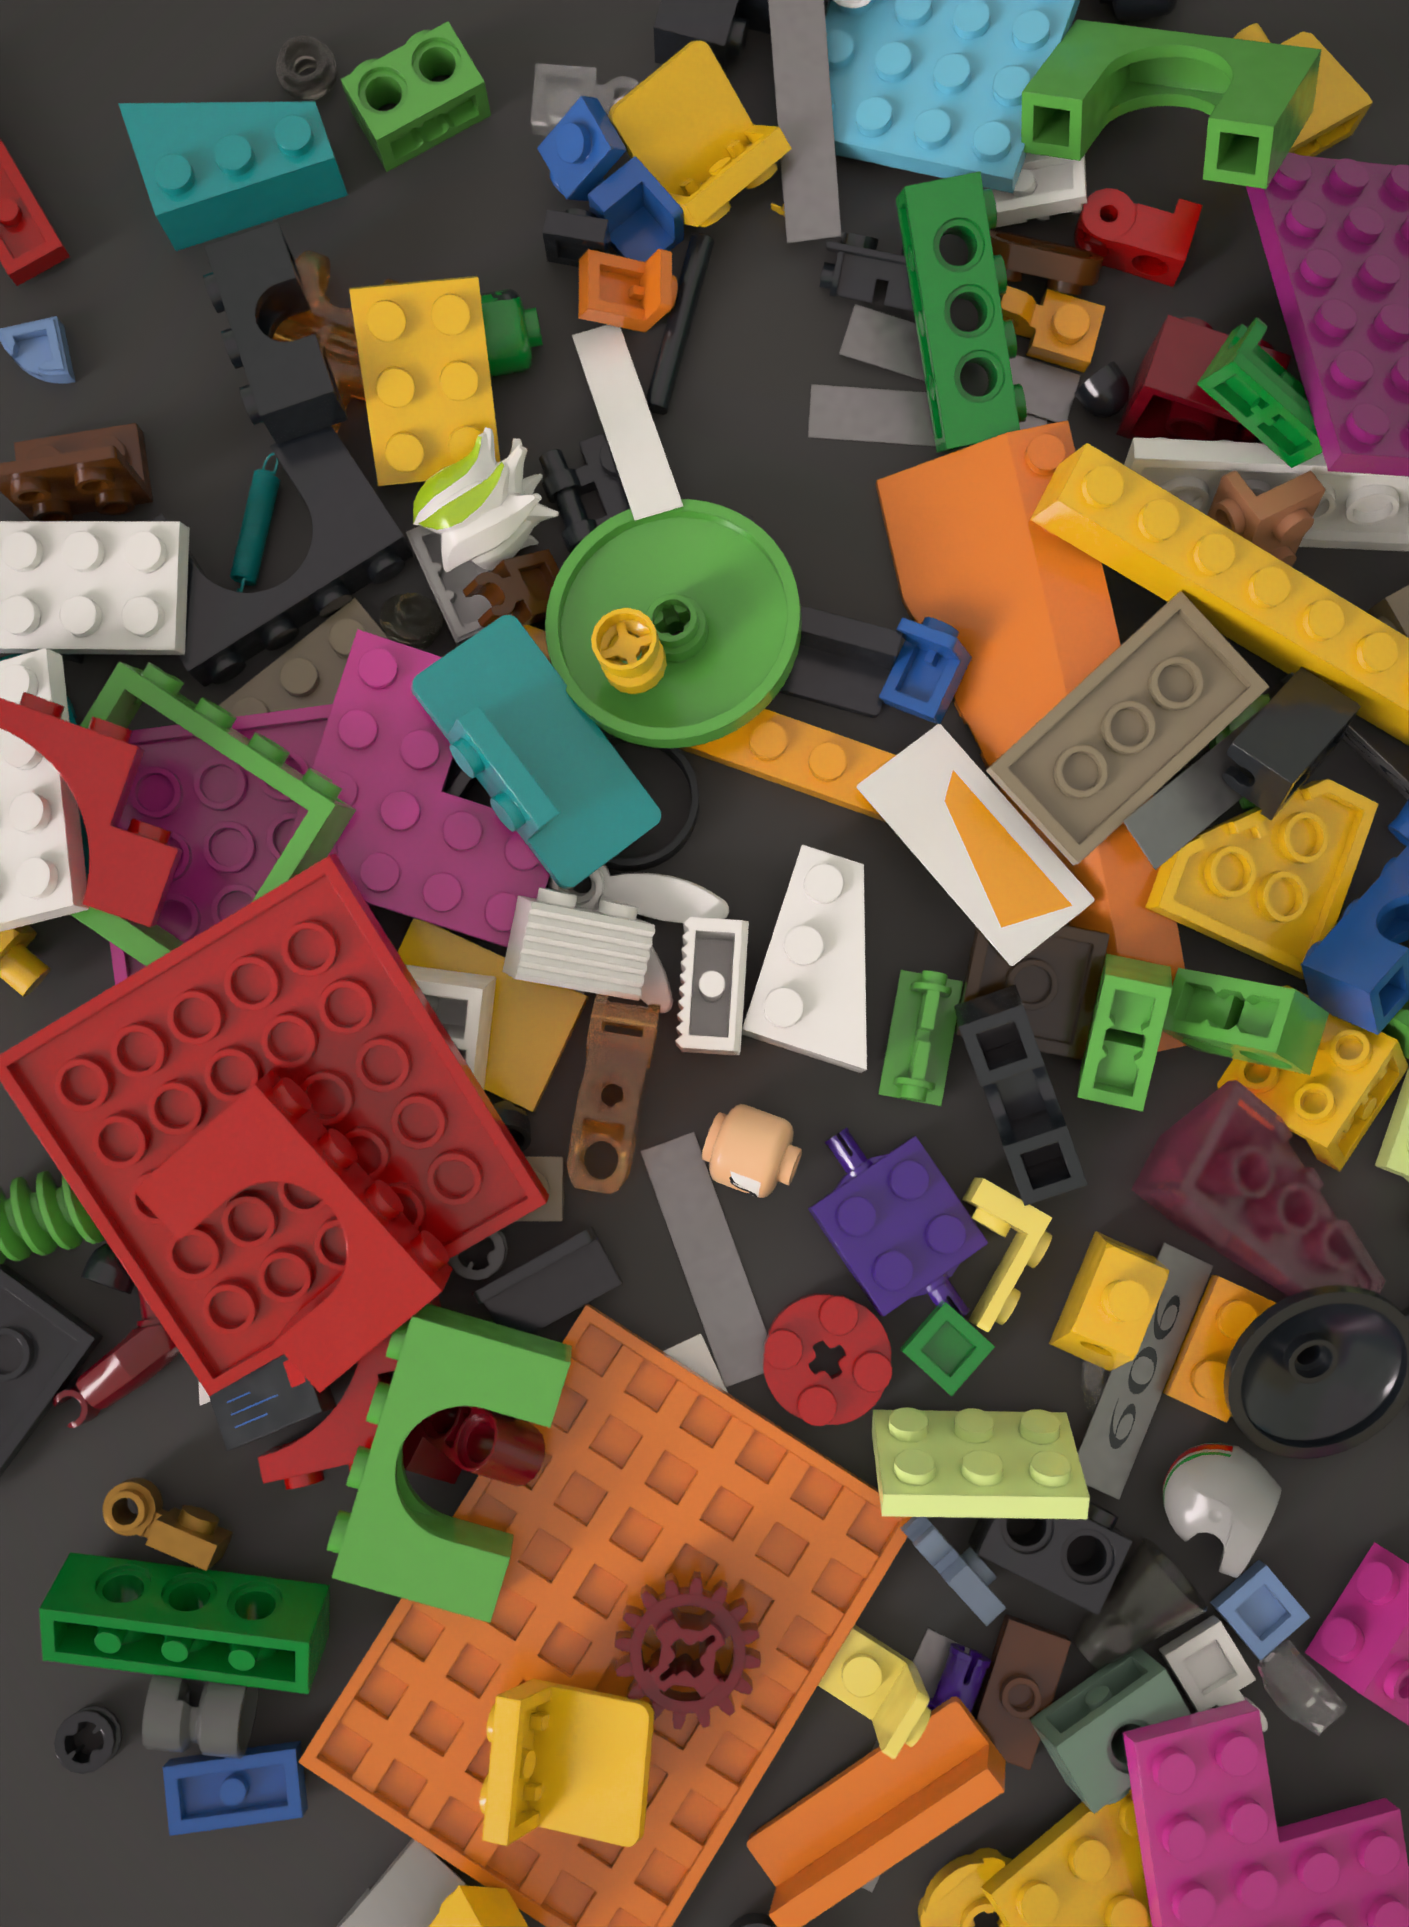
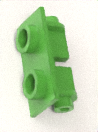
(920, 1037)

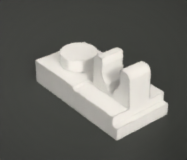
(1043, 189)

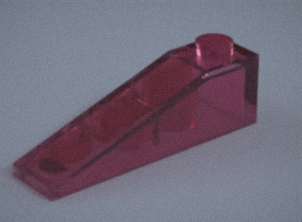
(1247, 1195)

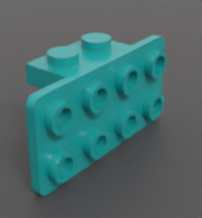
(535, 751)

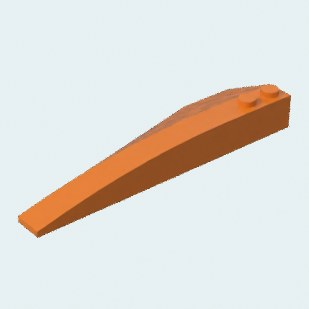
(1035, 629)

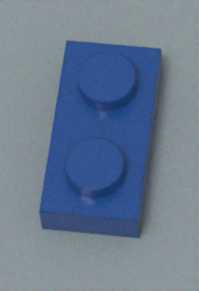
(235, 1792)

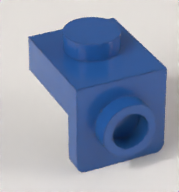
(581, 149)
(926, 669)

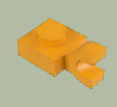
(1059, 329)

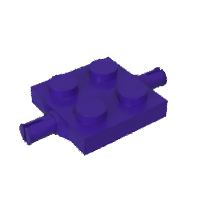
(897, 1224)

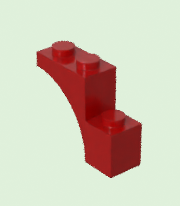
(126, 867)
(339, 1434)

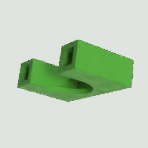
(1102, 70)
(392, 1535)

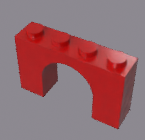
(278, 1139)

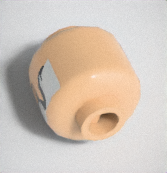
(751, 1150)

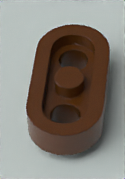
(1063, 265)

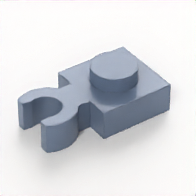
(964, 1573)

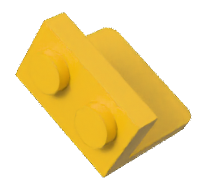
(696, 135)
(567, 1764)

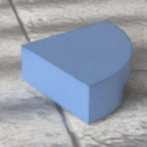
(40, 349)

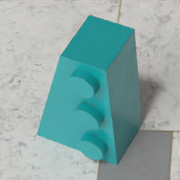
(230, 164)

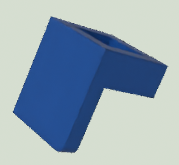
(638, 212)

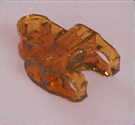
(617, 1061)

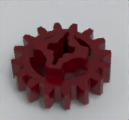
(703, 1673)

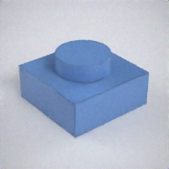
(1260, 1609)

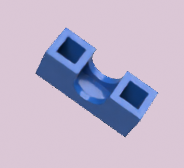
(1360, 965)

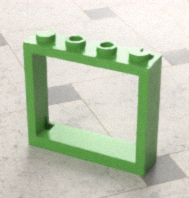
(261, 756)

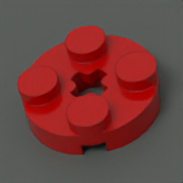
(817, 1396)

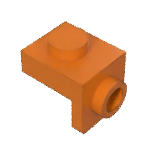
(626, 290)

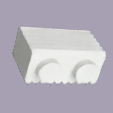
(579, 946)
(712, 986)

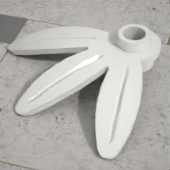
(657, 898)

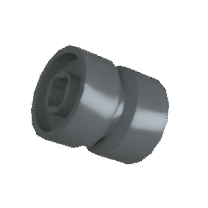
(199, 1712)

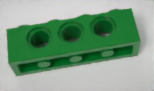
(965, 210)
(185, 1622)

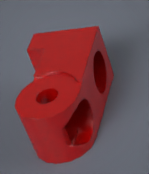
(1136, 235)

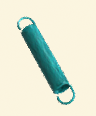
(255, 526)

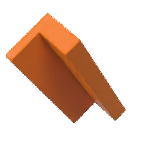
(876, 1814)

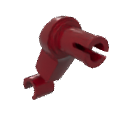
(123, 1368)

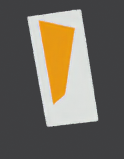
(975, 844)

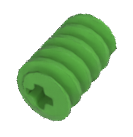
(42, 1219)

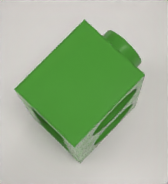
(425, 109)
(1245, 1020)
(1125, 1032)

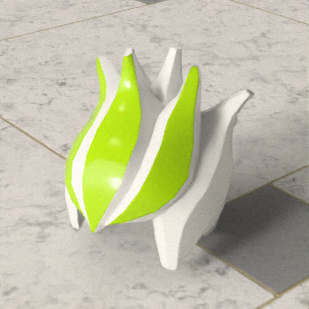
(482, 506)

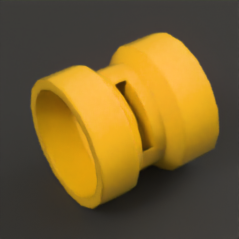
(621, 638)

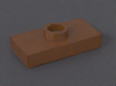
(1019, 1686)

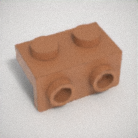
(1272, 519)

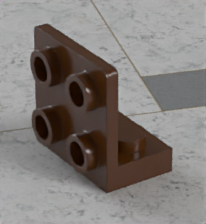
(79, 474)

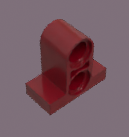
(475, 1442)

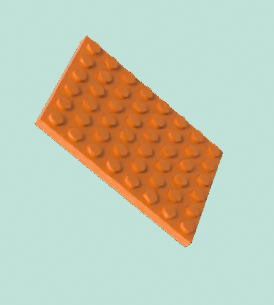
(635, 1483)

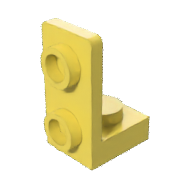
(1000, 1212)
(880, 1687)

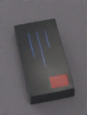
(267, 1403)

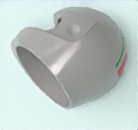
(1224, 1494)

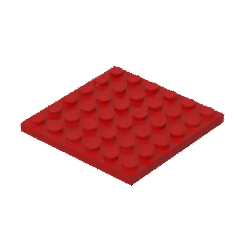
(319, 999)

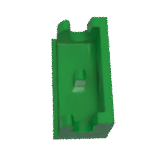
(1262, 395)

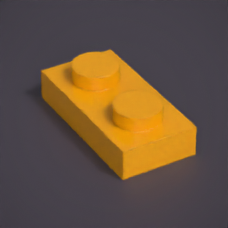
(1203, 1356)

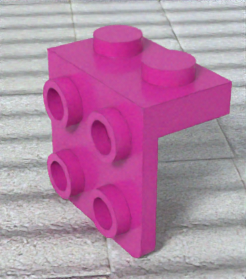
(1368, 1633)

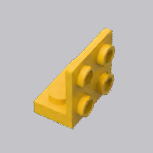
(1339, 1097)

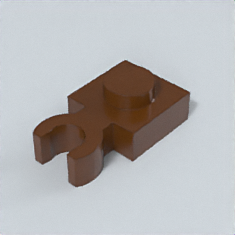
(517, 587)

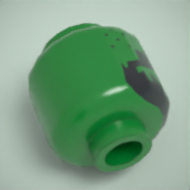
(509, 332)

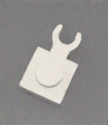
(1209, 1667)

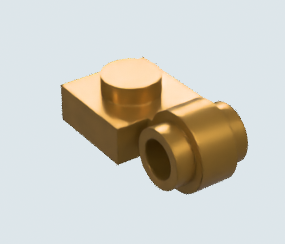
(183, 1533)

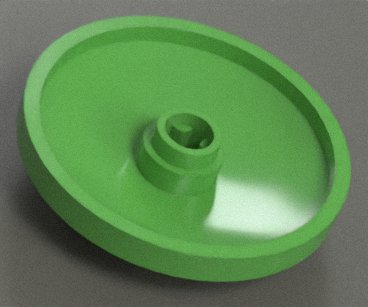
(693, 574)

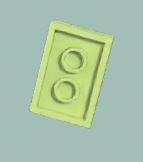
(978, 1464)

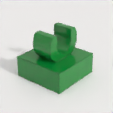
(947, 1347)

